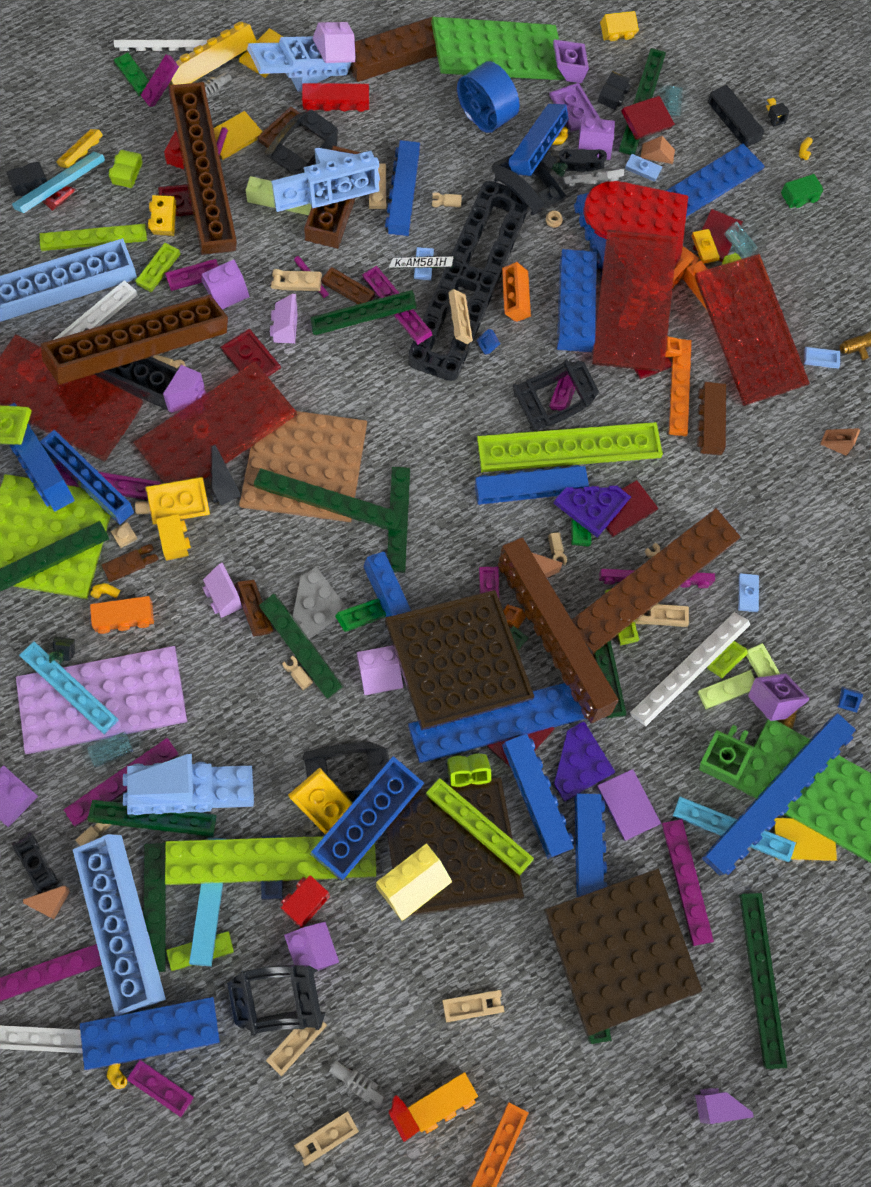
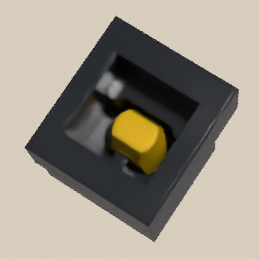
(777, 112)

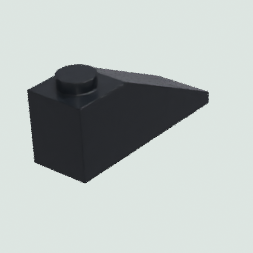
(221, 481)

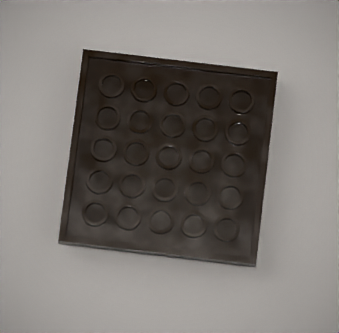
(458, 659)
(474, 870)
(622, 951)

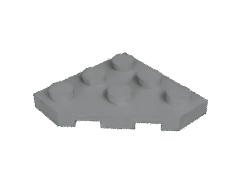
(591, 177)
(316, 603)

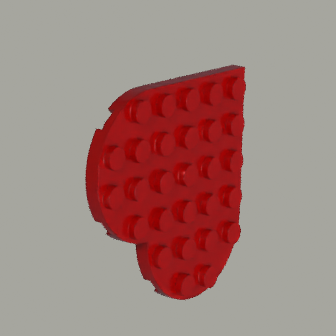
(637, 210)

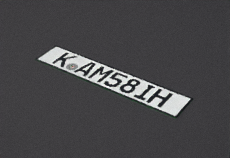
(422, 262)

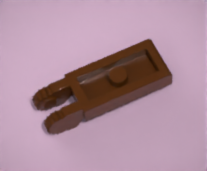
(129, 563)

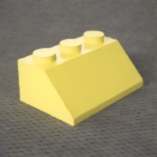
(413, 882)

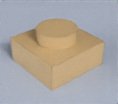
(124, 535)

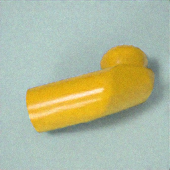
(561, 138)
(803, 153)
(104, 589)
(116, 1077)

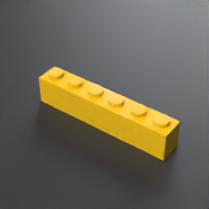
(213, 53)

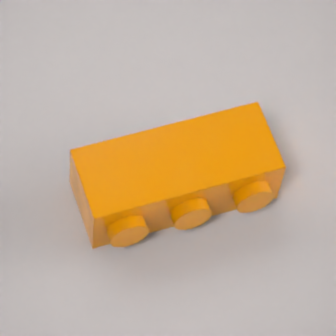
(443, 1103)

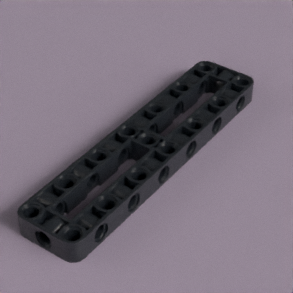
(490, 195)

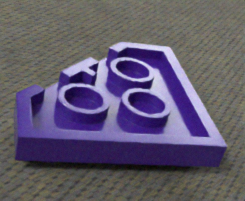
(592, 506)
(580, 763)

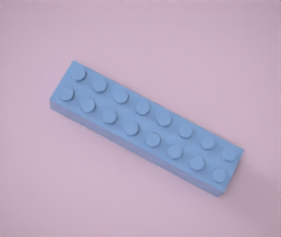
(65, 279)
(118, 925)

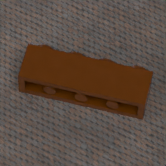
(713, 418)

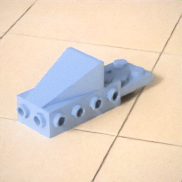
(296, 58)
(332, 179)
(186, 787)

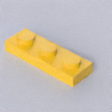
(80, 148)

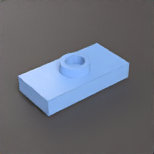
(643, 167)
(748, 592)

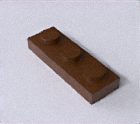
(273, 130)
(347, 287)
(250, 601)

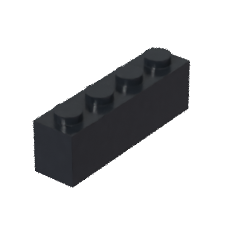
(735, 116)

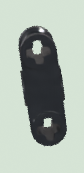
(582, 159)
(41, 875)

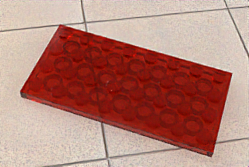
(635, 301)
(751, 329)
(83, 411)
(229, 416)

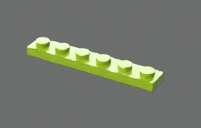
(92, 237)
(480, 826)

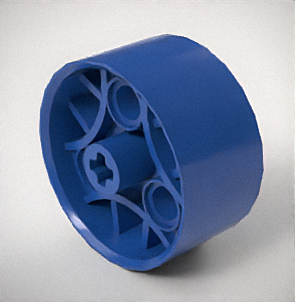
(488, 96)

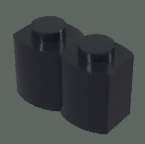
(614, 90)
(26, 178)

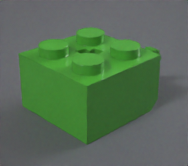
(722, 746)

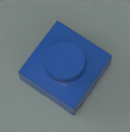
(488, 341)

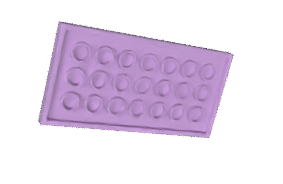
(135, 688)

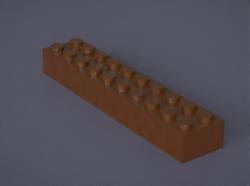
(202, 168)
(133, 339)
(655, 580)
(557, 631)

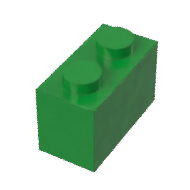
(802, 191)

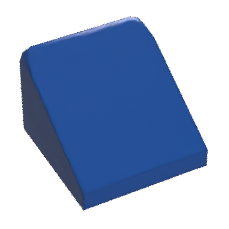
(850, 699)

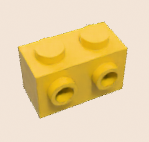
(619, 26)
(162, 215)
(172, 537)

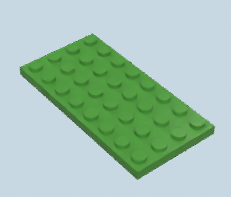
(517, 47)
(832, 805)

